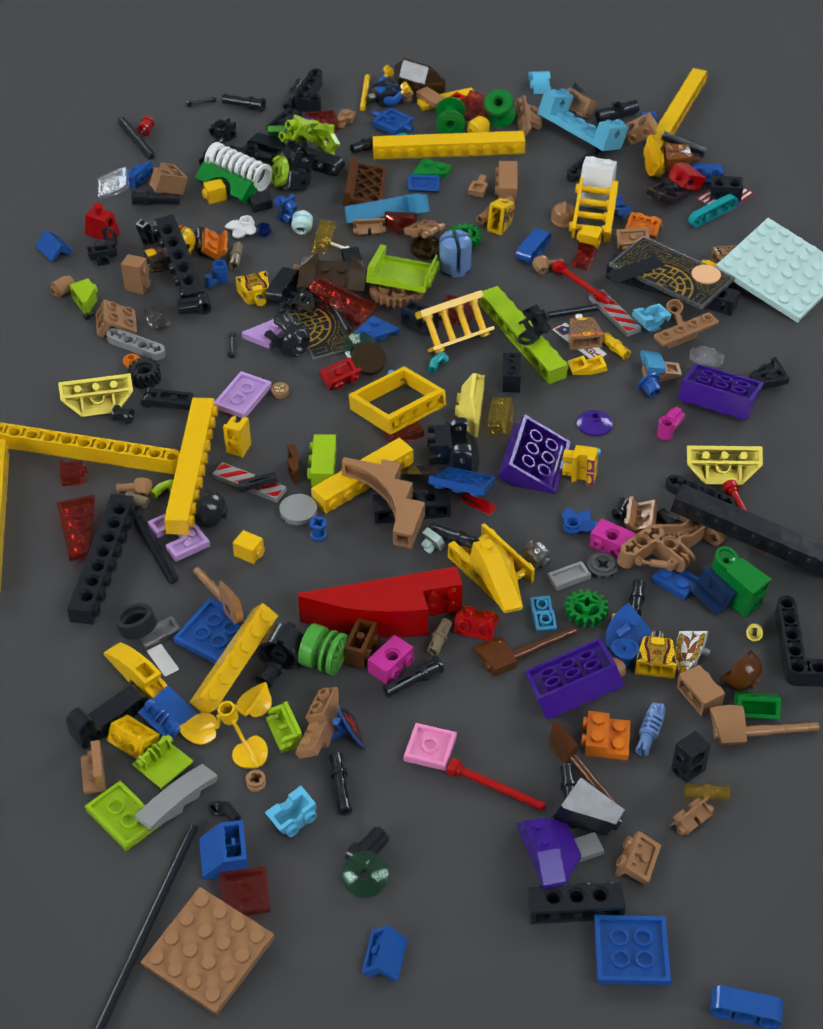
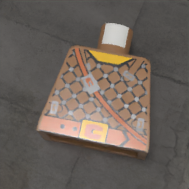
(584, 333)

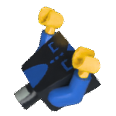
(387, 92)

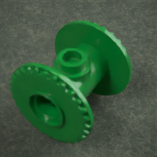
(500, 108)
(450, 116)

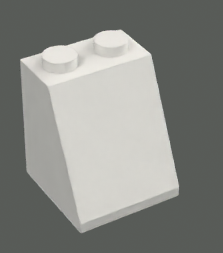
(600, 174)

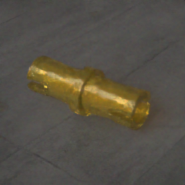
(703, 791)

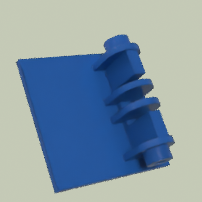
(708, 170)
(167, 712)

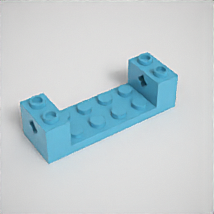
(607, 136)

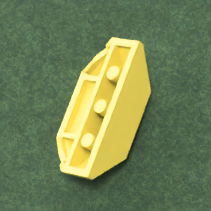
(96, 395)
(471, 401)
(722, 463)

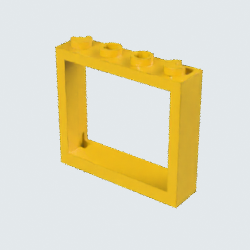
(431, 402)

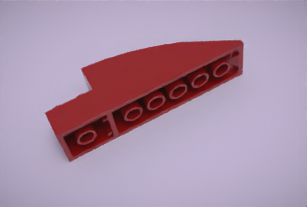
(395, 603)

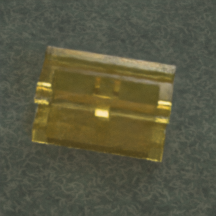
(324, 235)
(501, 415)

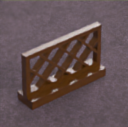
(353, 182)

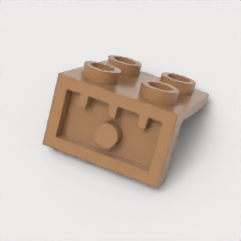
(115, 315)

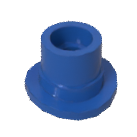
(650, 384)
(624, 650)

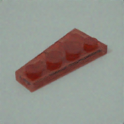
(346, 302)
(77, 524)

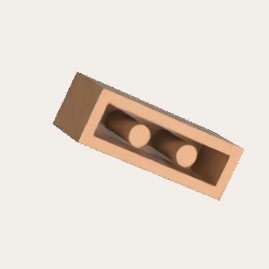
(506, 179)

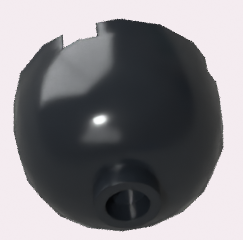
(212, 509)

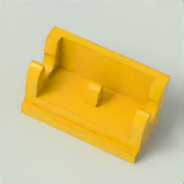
(237, 436)

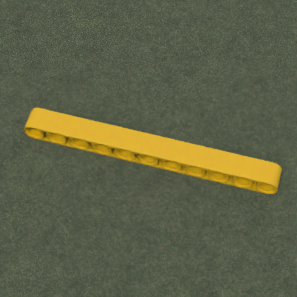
(680, 105)
(90, 448)

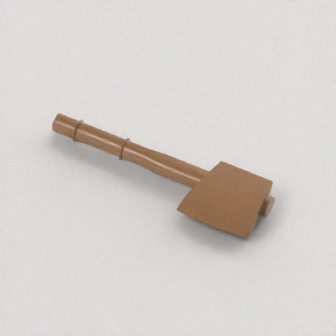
(229, 600)
(731, 726)

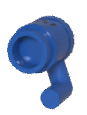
(219, 273)

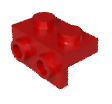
(340, 373)
(476, 623)

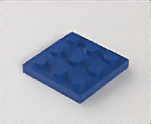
(463, 480)
(208, 631)
(631, 950)

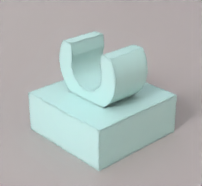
(432, 541)

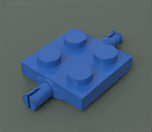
(392, 121)

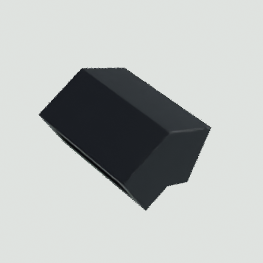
(260, 201)

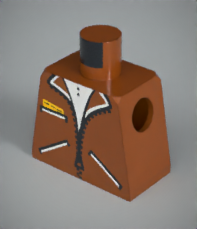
(678, 154)

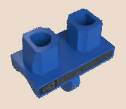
(286, 208)

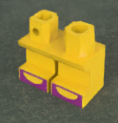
(583, 465)

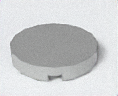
(298, 509)

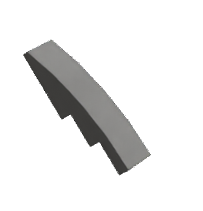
(174, 797)

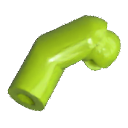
(160, 488)

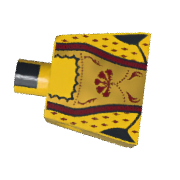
(253, 288)
(656, 656)

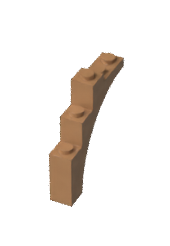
(397, 492)

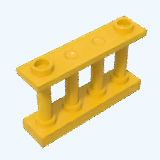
(609, 204)
(456, 304)
(460, 557)

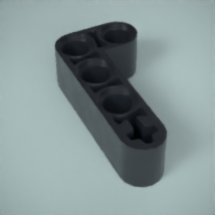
(306, 96)
(96, 725)

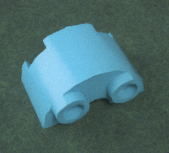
(539, 81)
(652, 317)
(293, 813)

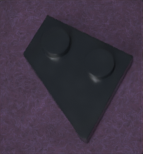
(770, 374)

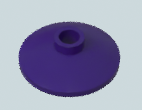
(594, 423)

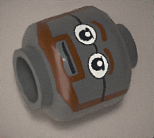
(536, 554)

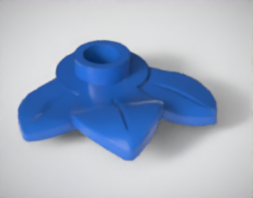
(578, 521)

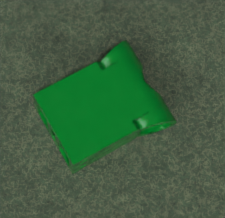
(742, 577)

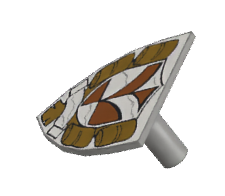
(689, 648)

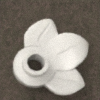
(241, 227)

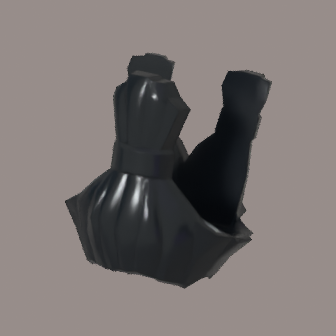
(295, 338)

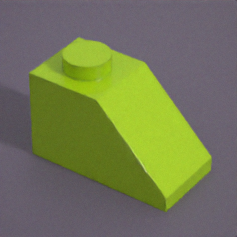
(84, 294)

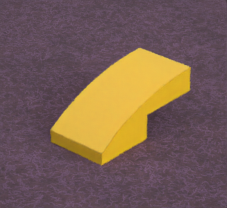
(591, 366)

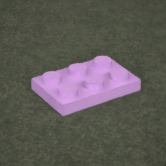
(242, 394)

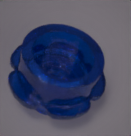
(263, 229)

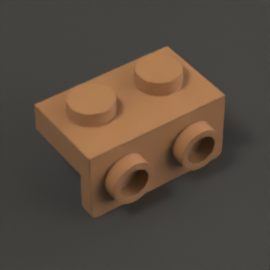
(628, 236)
(640, 514)

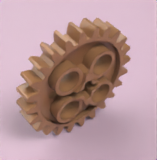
(392, 295)

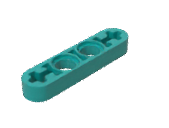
(712, 210)

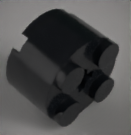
(282, 645)

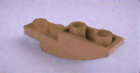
(320, 727)

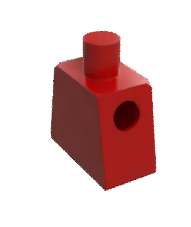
(683, 172)
(97, 219)

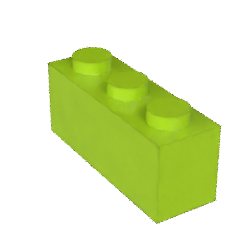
(322, 458)

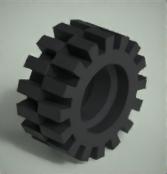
(152, 371)

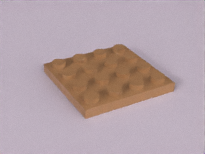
(208, 950)

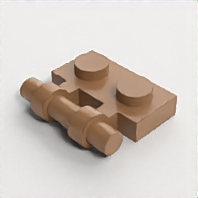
(424, 228)

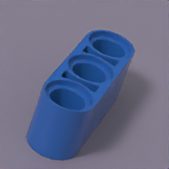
(533, 245)
(746, 1007)

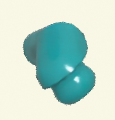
(440, 357)

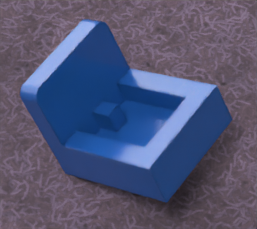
(620, 208)

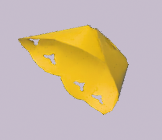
(653, 158)

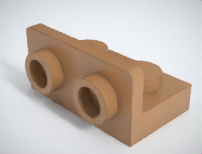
(93, 769)
(638, 857)

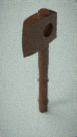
(499, 658)
(566, 749)

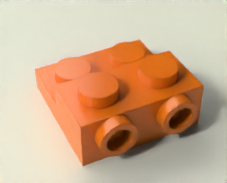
(605, 736)

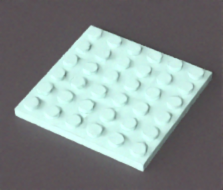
(778, 269)

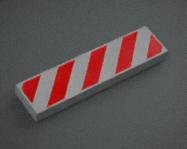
(617, 315)
(231, 476)

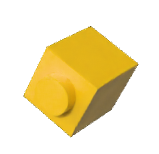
(214, 191)
(590, 235)
(248, 547)

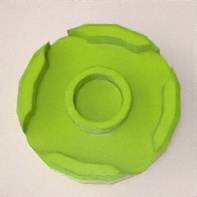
(280, 171)

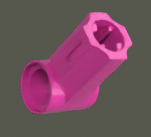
(669, 423)

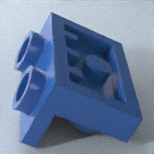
(140, 174)

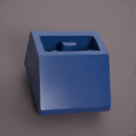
(223, 849)

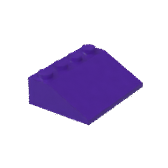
(720, 391)
(533, 456)
(574, 678)

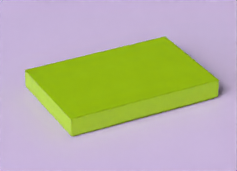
(116, 814)

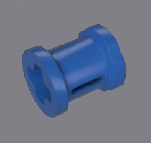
(319, 528)

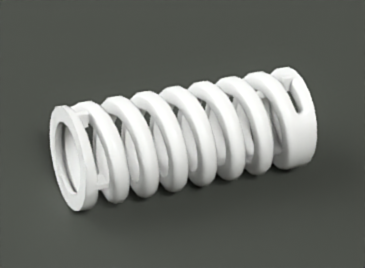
(239, 165)

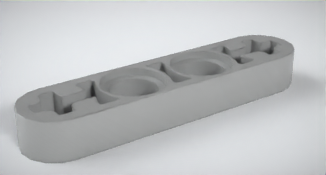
(153, 350)

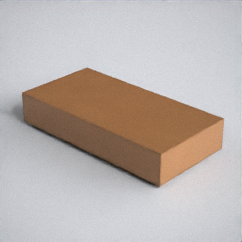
(429, 96)

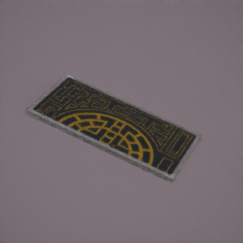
(675, 276)
(324, 329)

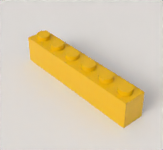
(341, 489)
(233, 659)

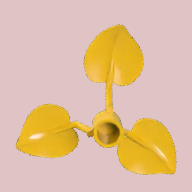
(248, 754)

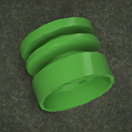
(322, 649)

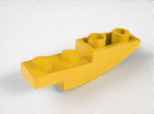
(136, 669)

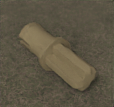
(236, 255)
(439, 637)

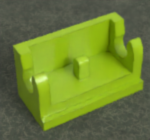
(284, 727)

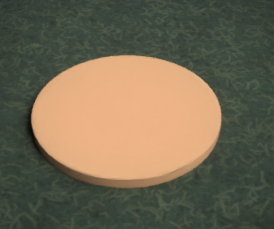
(706, 274)

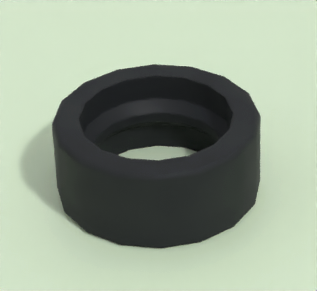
(138, 629)

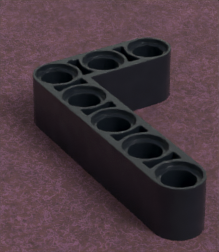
(796, 667)

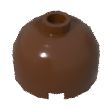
(744, 672)

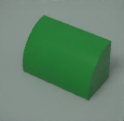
(759, 704)

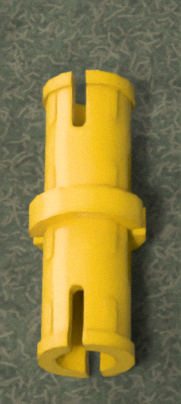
(616, 346)

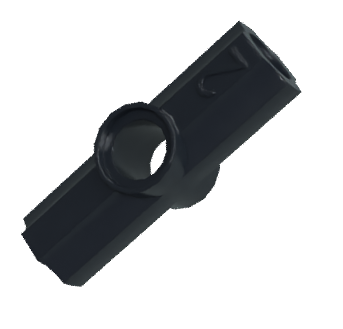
(617, 111)

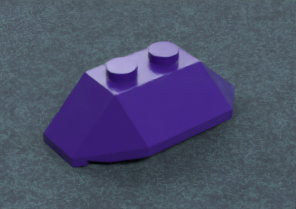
(550, 850)

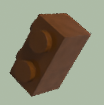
(361, 643)

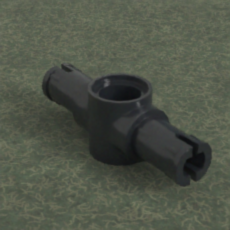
(253, 152)

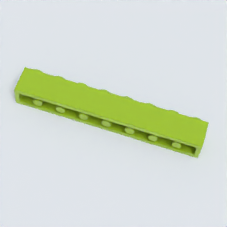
(539, 354)

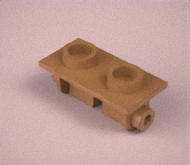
(376, 225)
(685, 820)

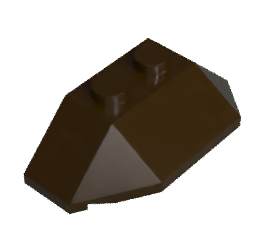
(418, 76)

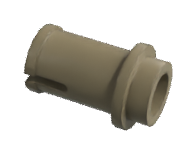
(141, 501)

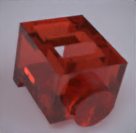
(72, 472)

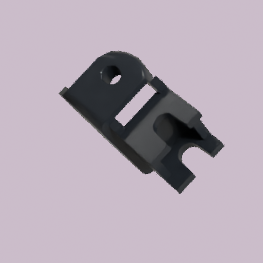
(297, 159)
(453, 445)

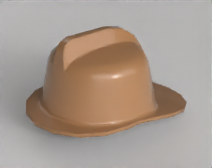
(562, 214)

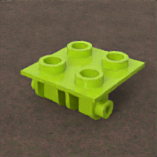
(162, 762)

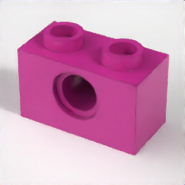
(609, 537)
(391, 659)

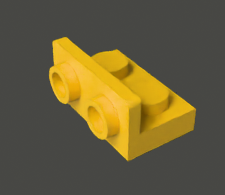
(131, 736)

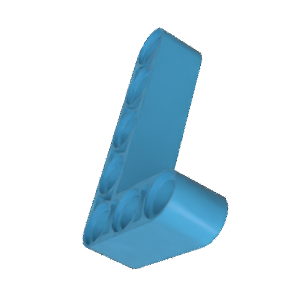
(409, 203)

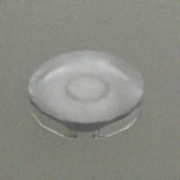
(706, 356)

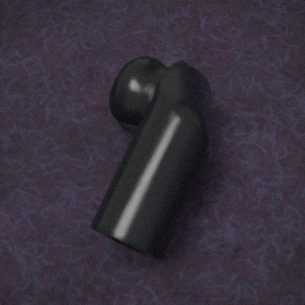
(224, 808)

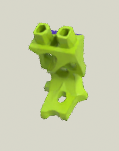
(319, 133)

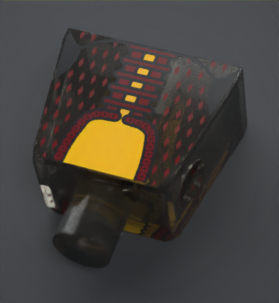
(155, 258)

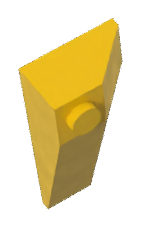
(497, 573)

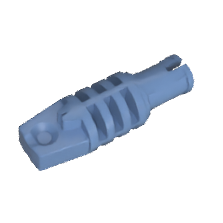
(650, 728)

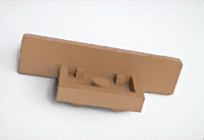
(527, 115)
(685, 331)

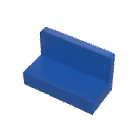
(423, 183)
(51, 245)
(384, 953)

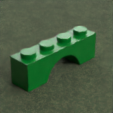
(239, 188)

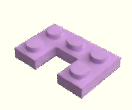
(185, 545)

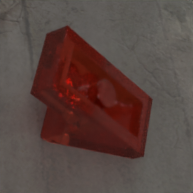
(399, 220)
(584, 256)

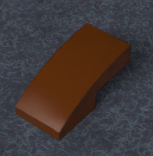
(293, 463)

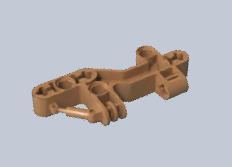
(667, 543)

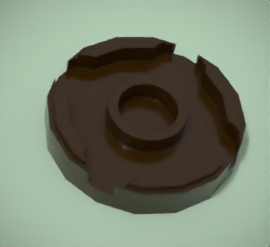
(425, 247)
(369, 357)

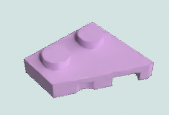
(257, 333)

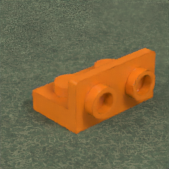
(639, 220)
(214, 244)

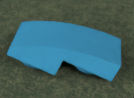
(653, 361)
(542, 613)

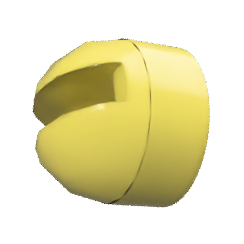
(749, 632)

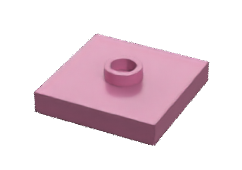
(430, 746)

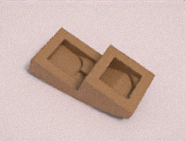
(672, 371)

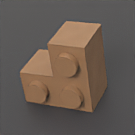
(168, 179)

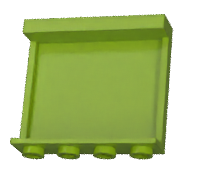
(401, 272)

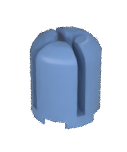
(455, 253)

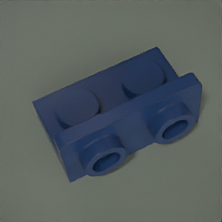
(713, 591)

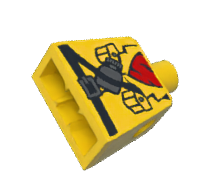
(500, 216)

